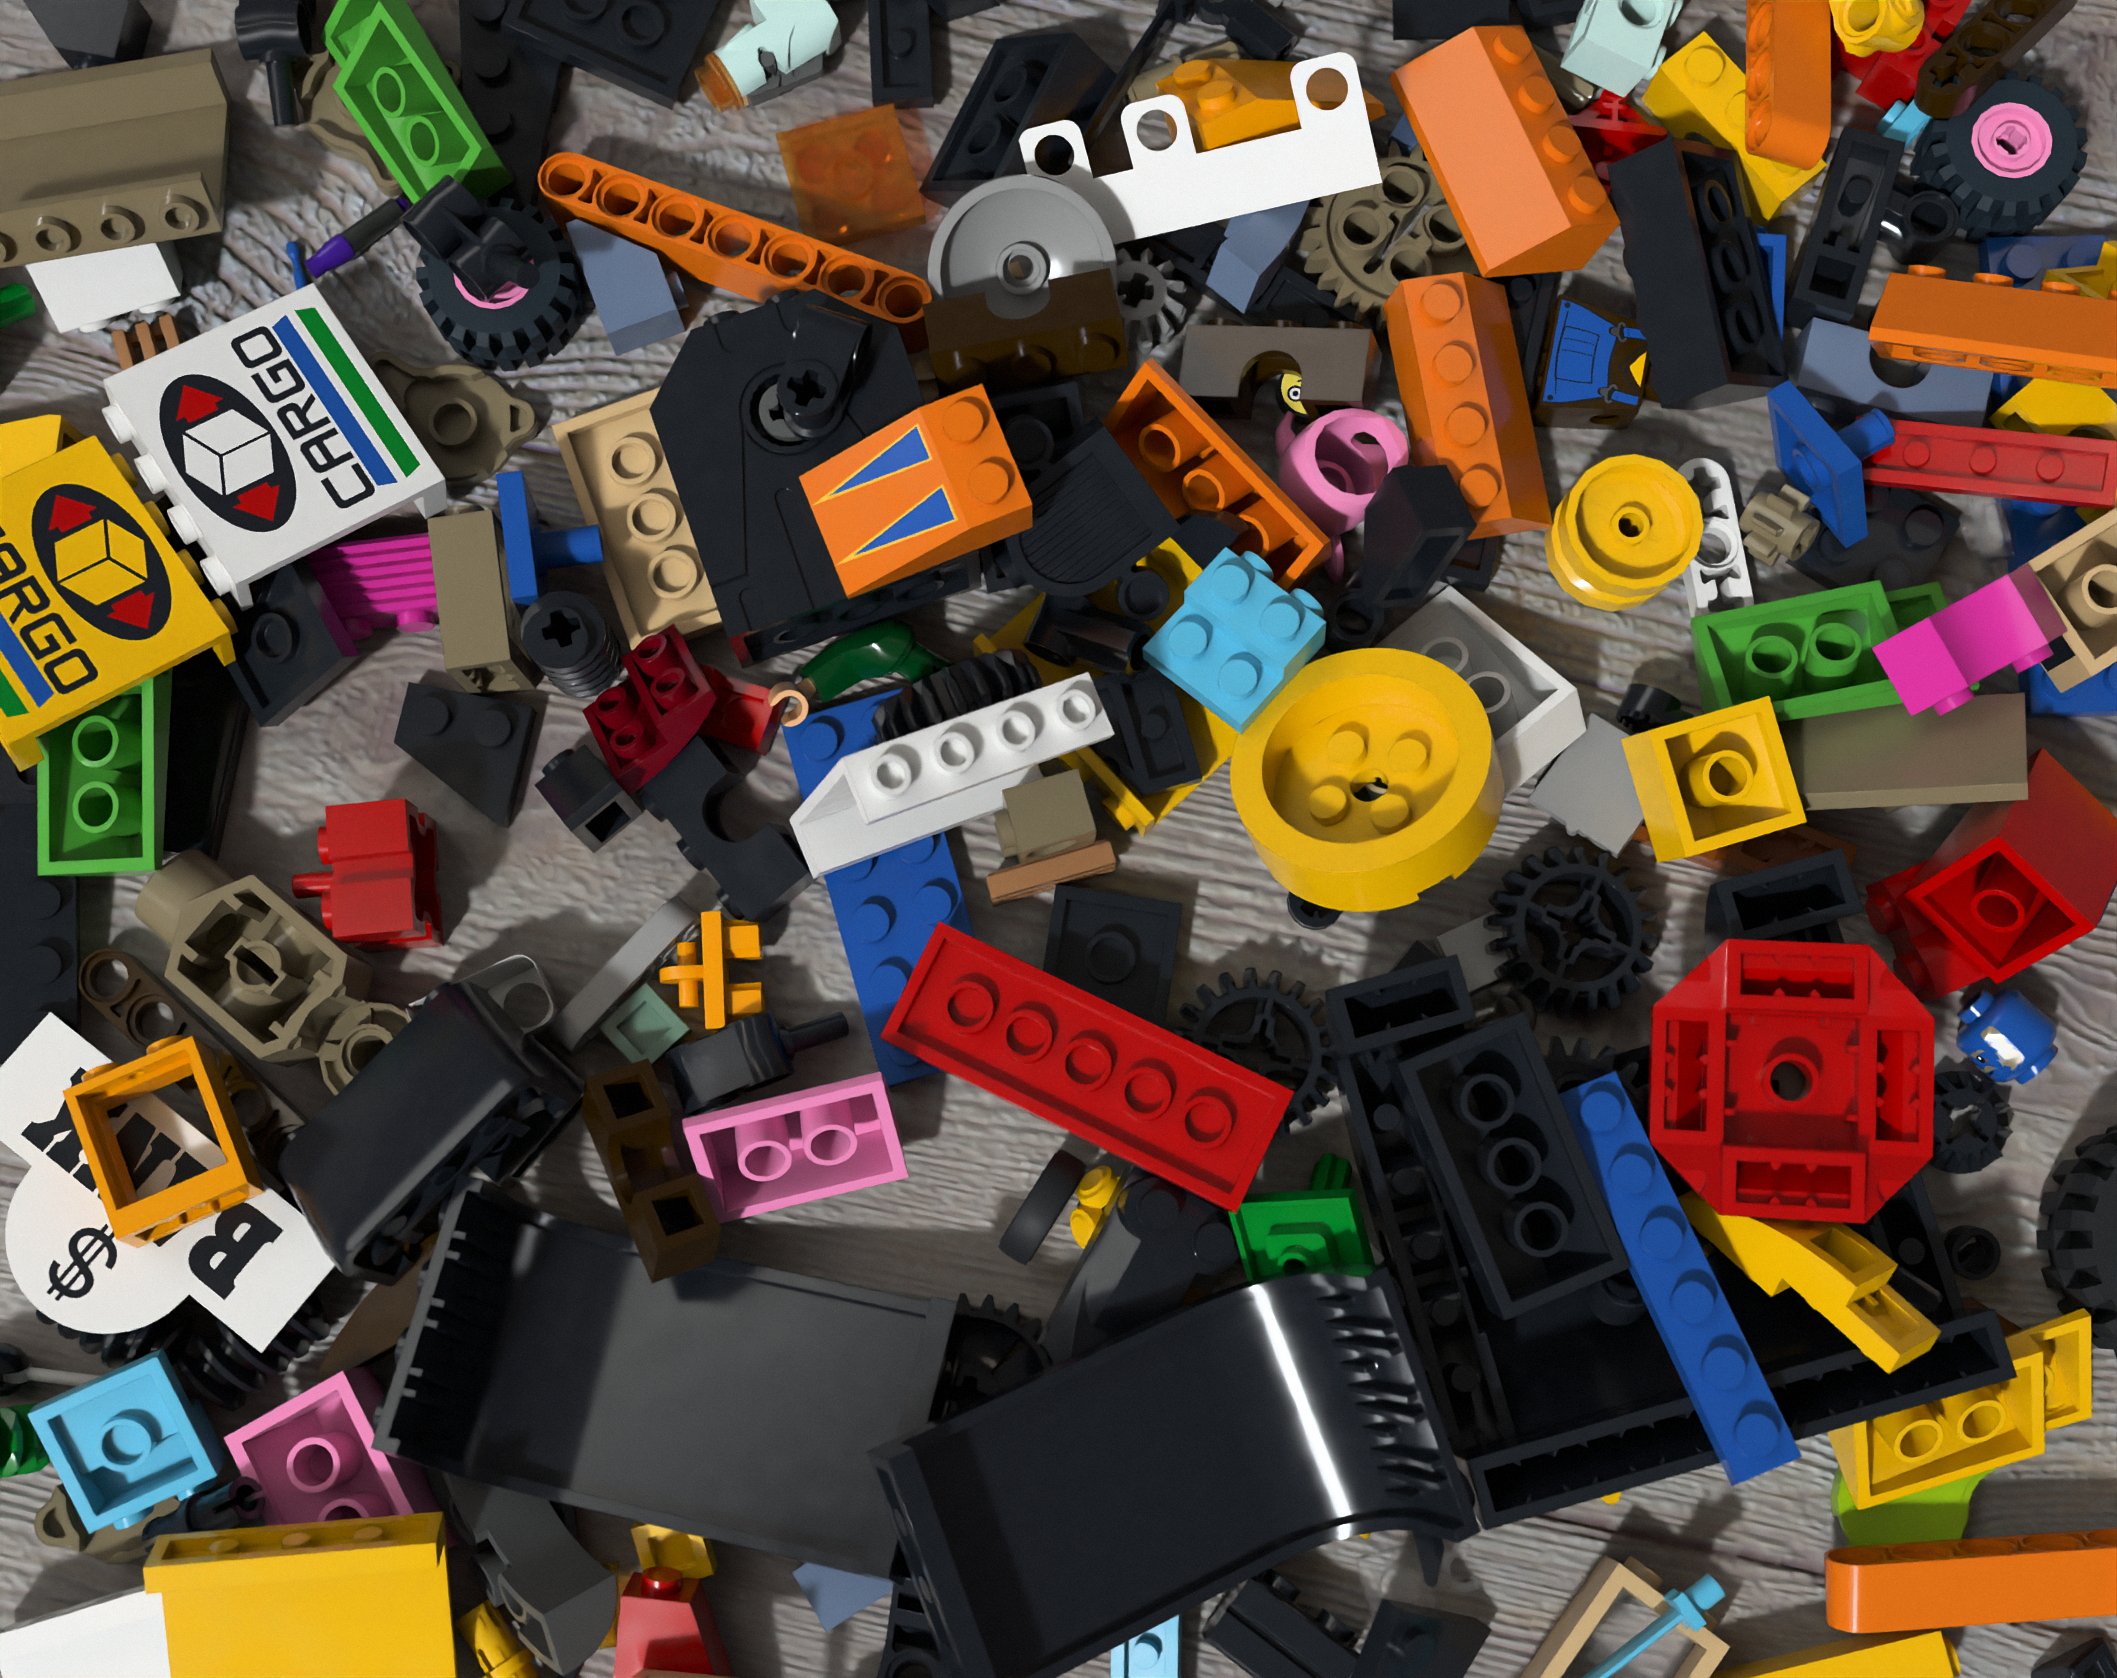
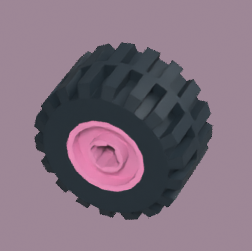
(2003, 158)
(516, 319)

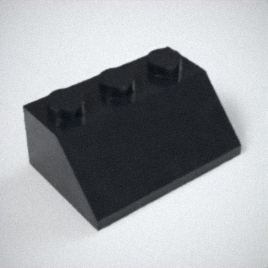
(1018, 88)

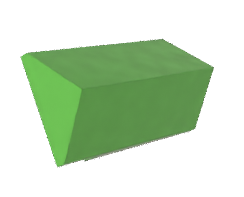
(408, 99)
(1808, 649)
(106, 786)

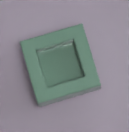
(645, 1027)

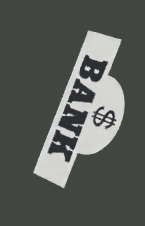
(240, 1264)

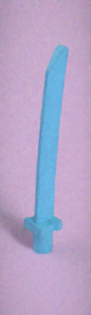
(1684, 1608)

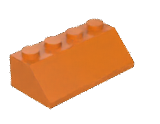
(1505, 153)
(1998, 327)
(1468, 397)
(1201, 468)

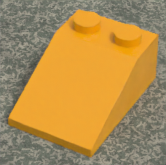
(1249, 99)

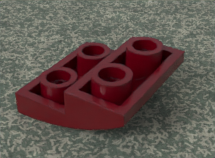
(653, 711)

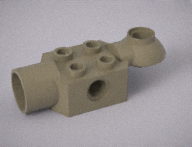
(266, 968)

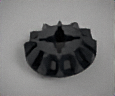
(1989, 1119)

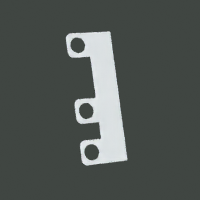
(1189, 189)

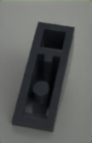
(1842, 229)

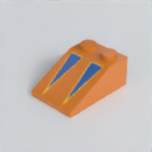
(918, 493)

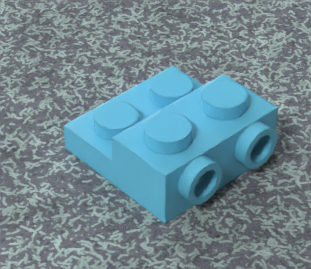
(1237, 638)
(128, 1442)

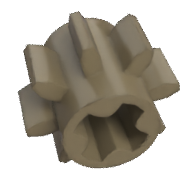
(1779, 524)

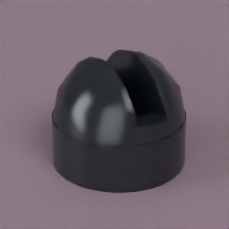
(1976, 1259)

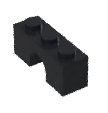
(754, 874)

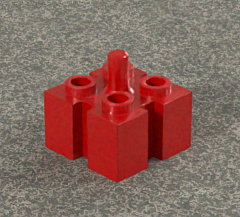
(1894, 75)
(381, 876)

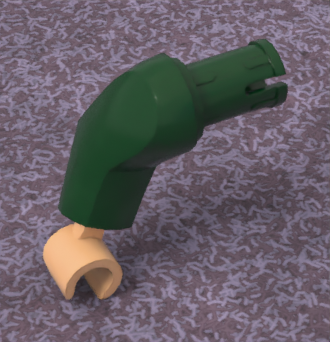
(858, 656)

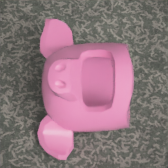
(1334, 473)

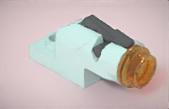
(773, 56)

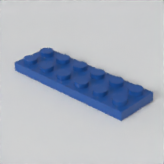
(885, 902)

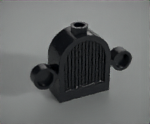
(1088, 518)

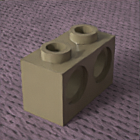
(1044, 817)

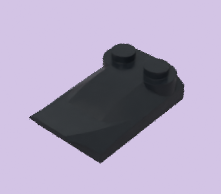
(1142, 1260)

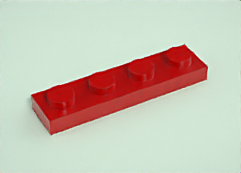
(1997, 464)

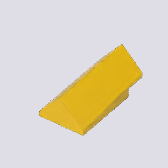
(1978, 1427)

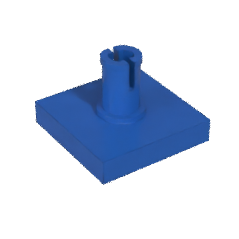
(1826, 461)
(535, 551)

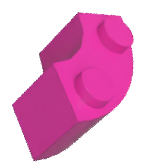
(1970, 640)

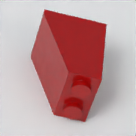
(2022, 873)

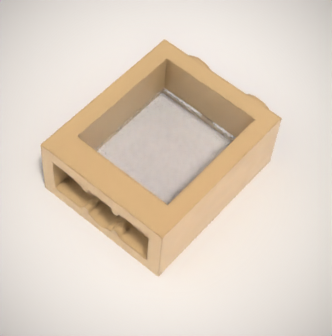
(1610, 1612)

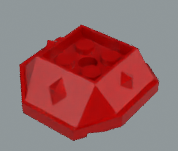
(1864, 1068)

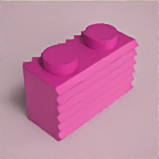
(379, 583)

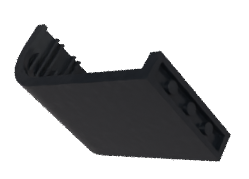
(681, 1403)
(1170, 1469)

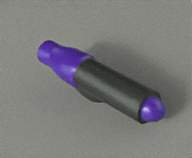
(356, 238)

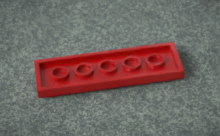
(1088, 1067)

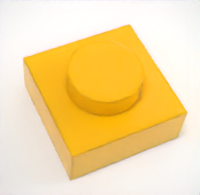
(674, 1549)

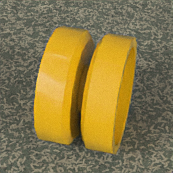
(1623, 532)

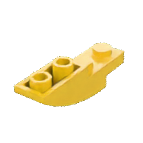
(1828, 1267)

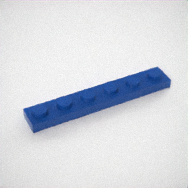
(1679, 1284)

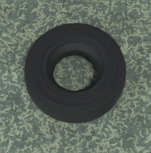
(1042, 1207)

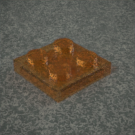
(851, 177)

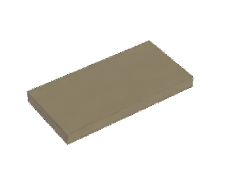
(1910, 760)

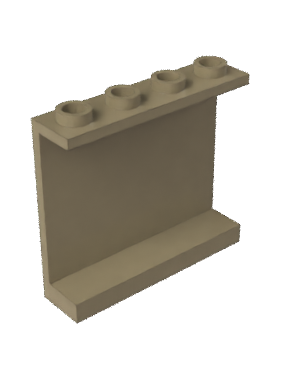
(112, 157)

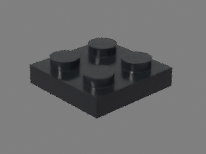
(1900, 548)
(1115, 948)

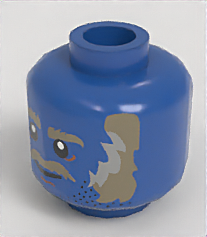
(2006, 1035)

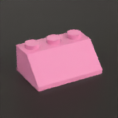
(797, 1147)
(320, 1462)

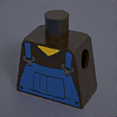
(1590, 369)

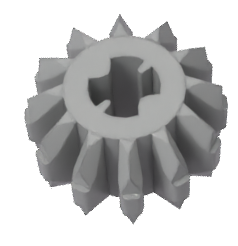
(1159, 302)

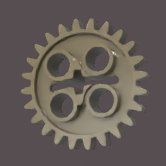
(1379, 220)

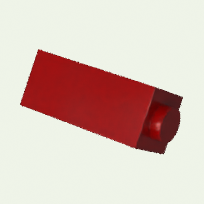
(667, 1627)

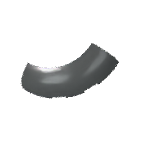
(532, 1567)

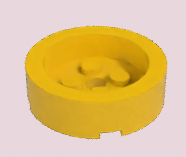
(1343, 728)

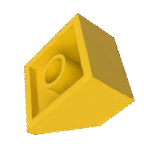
(1713, 780)

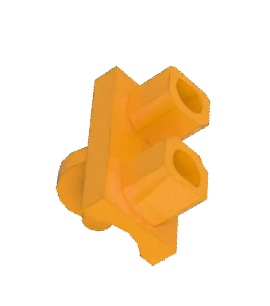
(721, 942)

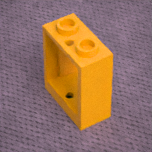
(185, 1203)

